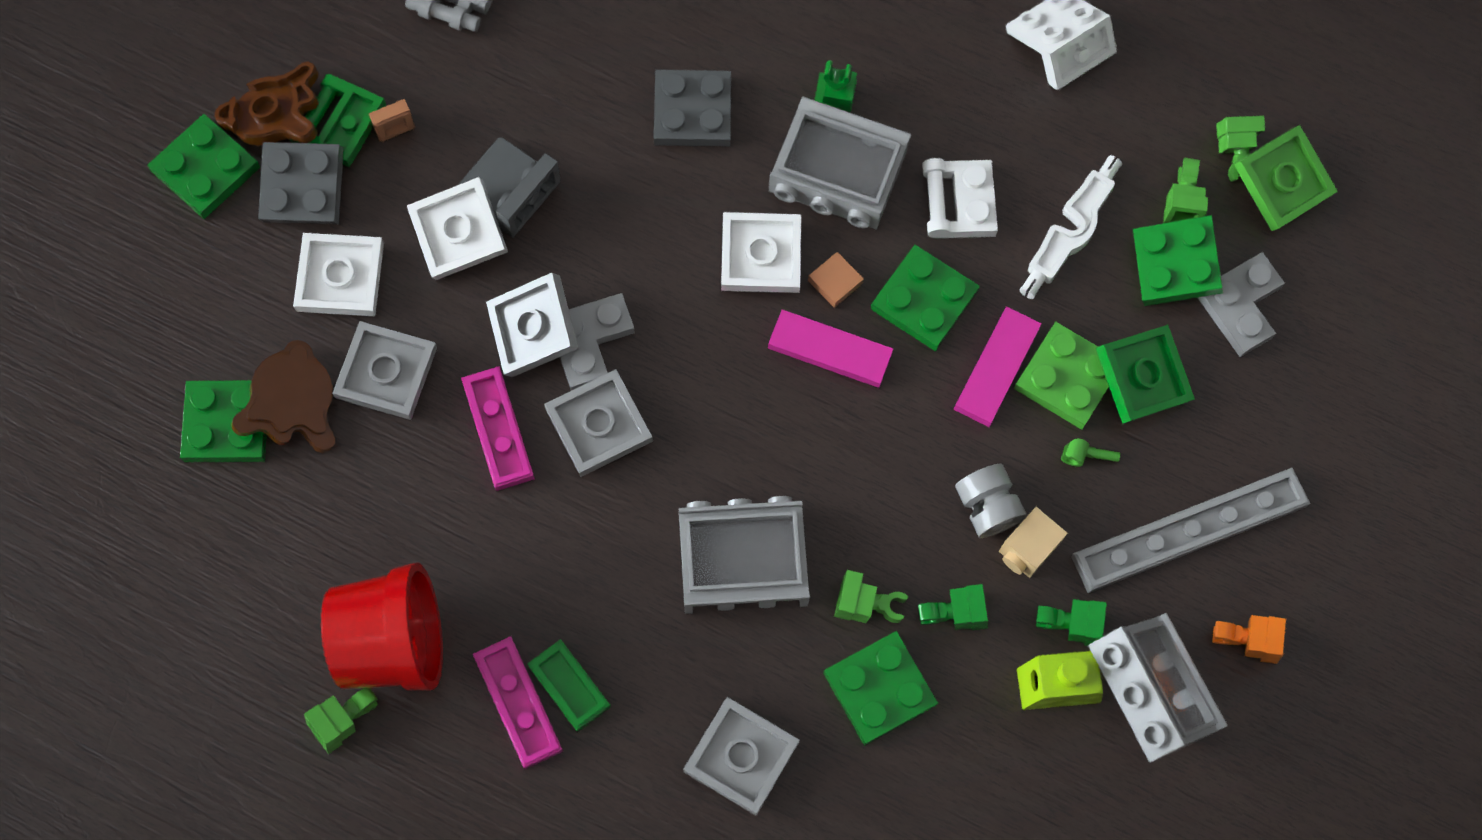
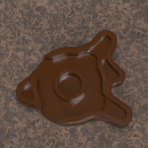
(273, 108)
(289, 396)

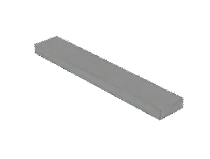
(1190, 530)

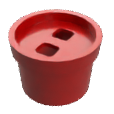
(384, 631)

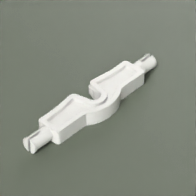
(1062, 242)

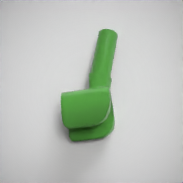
(1076, 451)

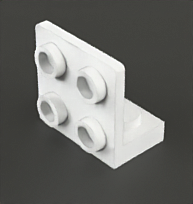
(1068, 35)

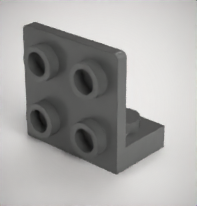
(514, 183)

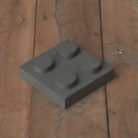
(692, 108)
(300, 183)

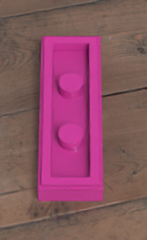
(830, 348)
(997, 366)
(497, 428)
(517, 702)

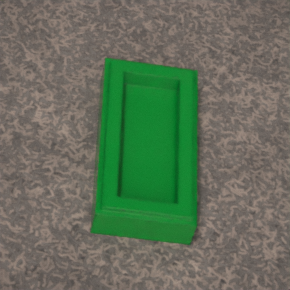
(568, 685)

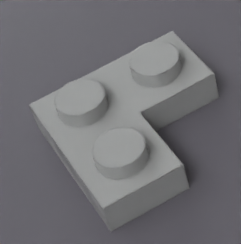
(1236, 309)
(594, 325)

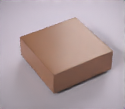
(392, 120)
(835, 279)

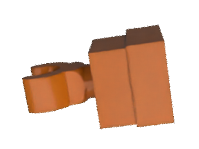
(1262, 637)

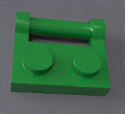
(350, 120)

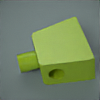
(1062, 681)

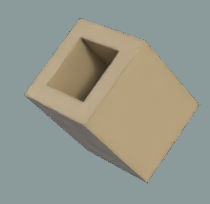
(1032, 543)

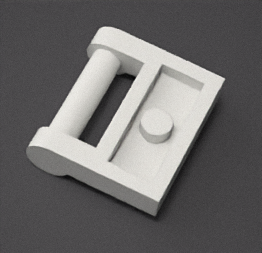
(972, 198)

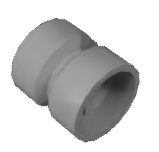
(990, 500)

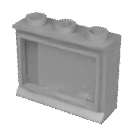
(839, 163)
(743, 553)
(1157, 686)

